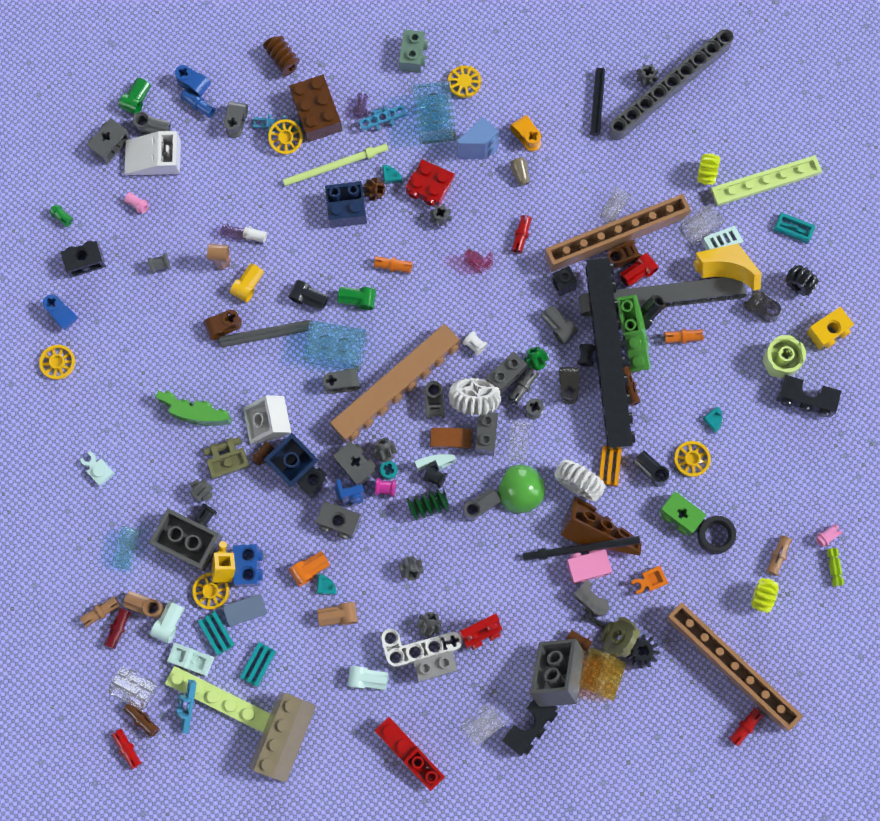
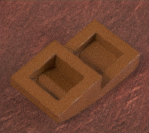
(450, 438)

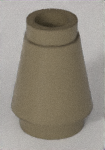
(520, 171)

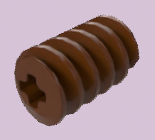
(281, 55)

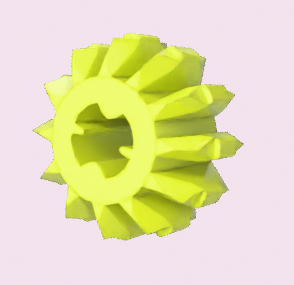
(708, 169)
(764, 595)

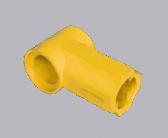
(245, 286)

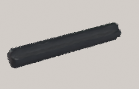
(597, 102)

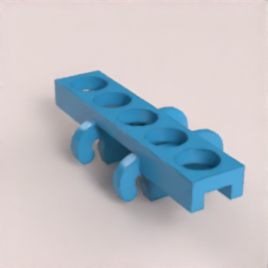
(384, 111)
(272, 122)
(185, 714)

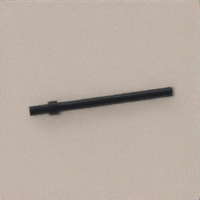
(543, 553)

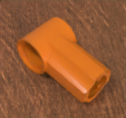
(305, 570)

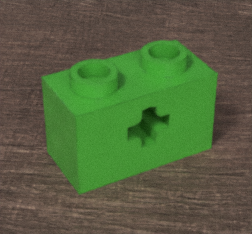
(691, 519)

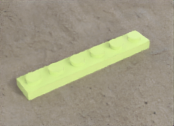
(766, 180)
(219, 699)

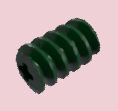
(428, 504)

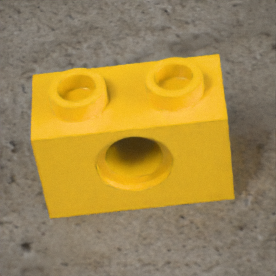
(838, 321)

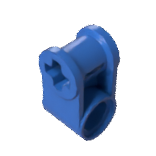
(191, 80)
(61, 313)

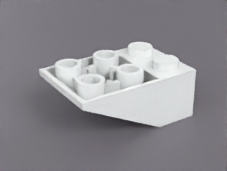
(153, 154)

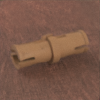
(784, 543)
(100, 611)

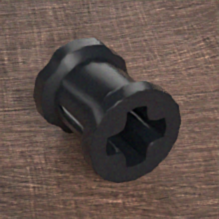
(586, 350)
(435, 476)
(204, 515)

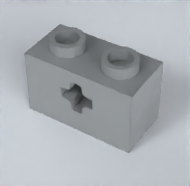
(435, 666)

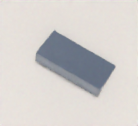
(245, 610)

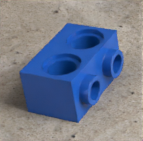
(243, 566)

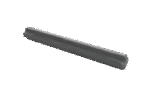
(264, 333)

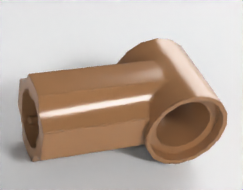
(219, 255)
(143, 604)
(341, 614)

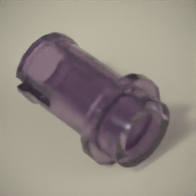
(360, 108)
(230, 231)

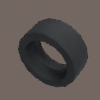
(716, 520)

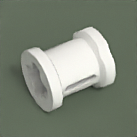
(475, 343)

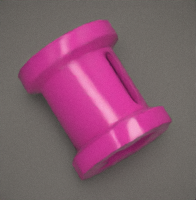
(385, 487)

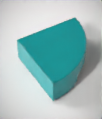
(391, 175)
(714, 419)
(325, 585)

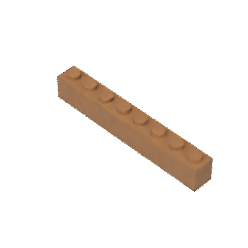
(617, 233)
(395, 384)
(734, 667)

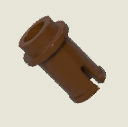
(262, 453)
(584, 642)

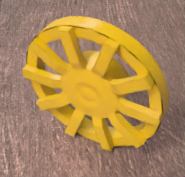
(464, 81)
(285, 136)
(57, 362)
(692, 459)
(210, 591)

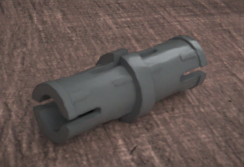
(523, 386)

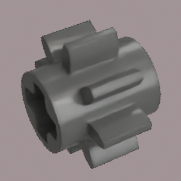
(647, 70)
(443, 212)
(384, 449)
(201, 490)
(411, 568)
(429, 624)

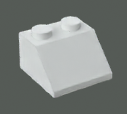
(267, 419)

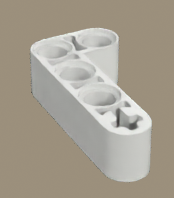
(423, 645)

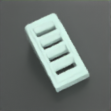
(707, 241)

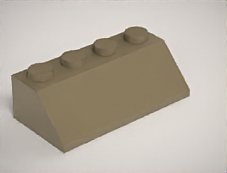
(282, 737)

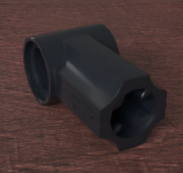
(303, 293)
(651, 309)
(650, 467)

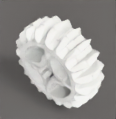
(474, 396)
(579, 480)

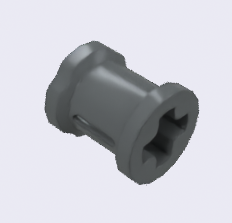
(159, 263)
(537, 413)

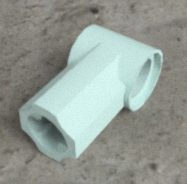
(165, 627)
(362, 677)

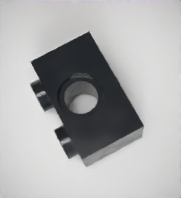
(93, 261)

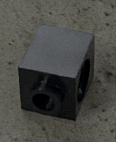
(564, 281)
(312, 490)

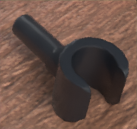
(591, 618)

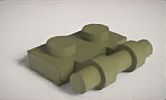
(229, 462)

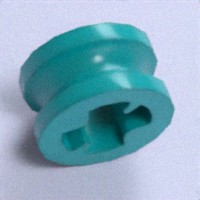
(383, 472)

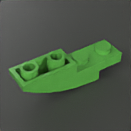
(634, 332)
(200, 413)

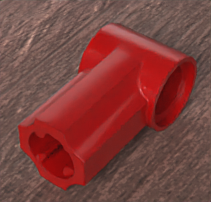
(643, 267)

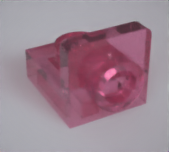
(475, 260)

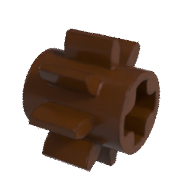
(373, 189)

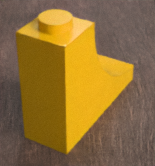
(730, 263)

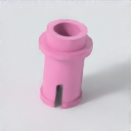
(140, 205)
(827, 536)

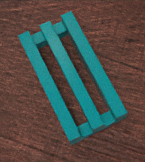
(808, 234)
(208, 619)
(265, 648)

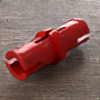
(521, 234)
(746, 727)
(126, 749)

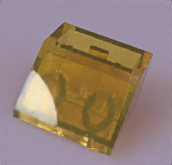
(601, 674)

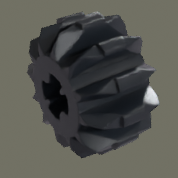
(801, 280)
(644, 658)

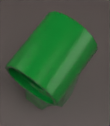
(133, 100)
(362, 298)

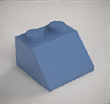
(478, 141)

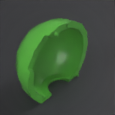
(521, 489)

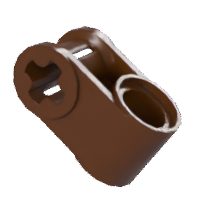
(626, 254)
(220, 324)

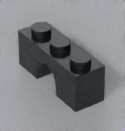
(792, 394)
(521, 740)

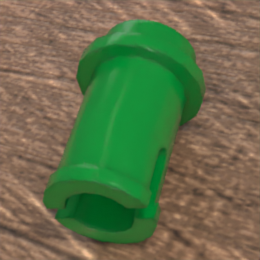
(58, 213)

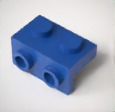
(350, 495)

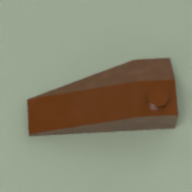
(586, 526)

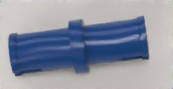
(198, 103)

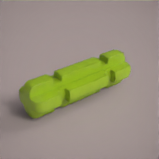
(835, 567)

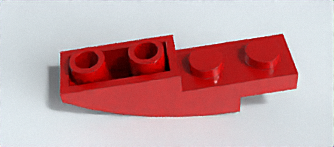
(409, 753)

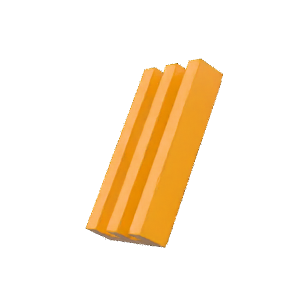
(617, 467)

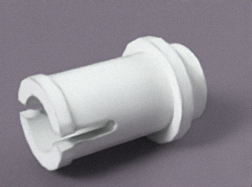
(253, 234)

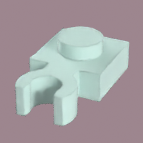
(98, 470)

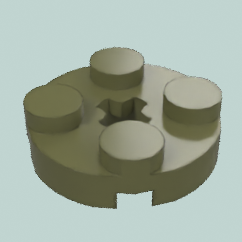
(628, 633)

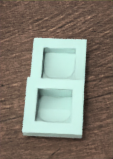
(441, 461)
(190, 659)

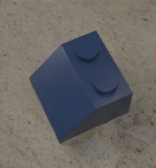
(291, 460)

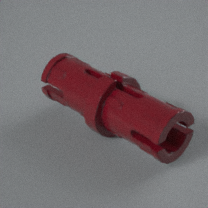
(117, 628)

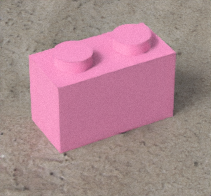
(588, 566)

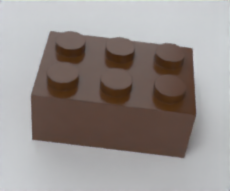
(315, 108)

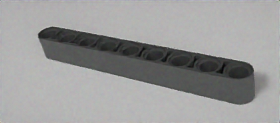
(667, 91)
(680, 293)

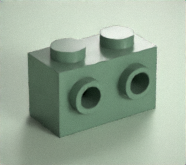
(412, 51)

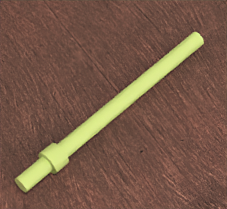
(368, 153)

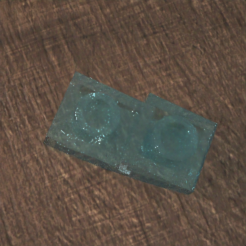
(125, 548)

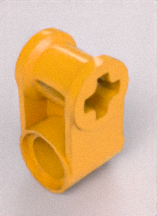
(526, 133)

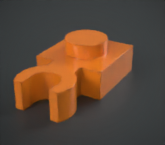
(651, 579)

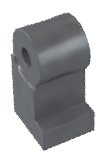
(590, 600)

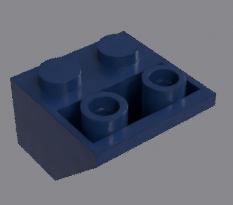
(345, 204)

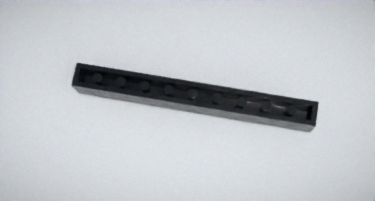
(608, 354)

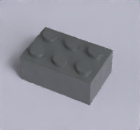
(185, 539)
(557, 673)

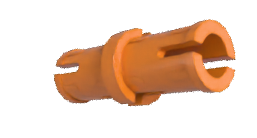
(393, 264)
(683, 336)

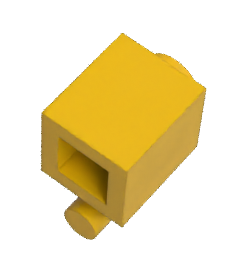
(222, 565)

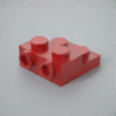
(429, 183)
(485, 629)

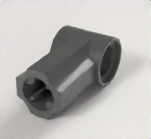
(152, 124)
(562, 328)
(482, 504)

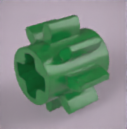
(536, 358)

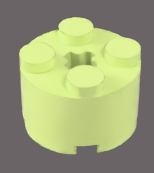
(790, 349)

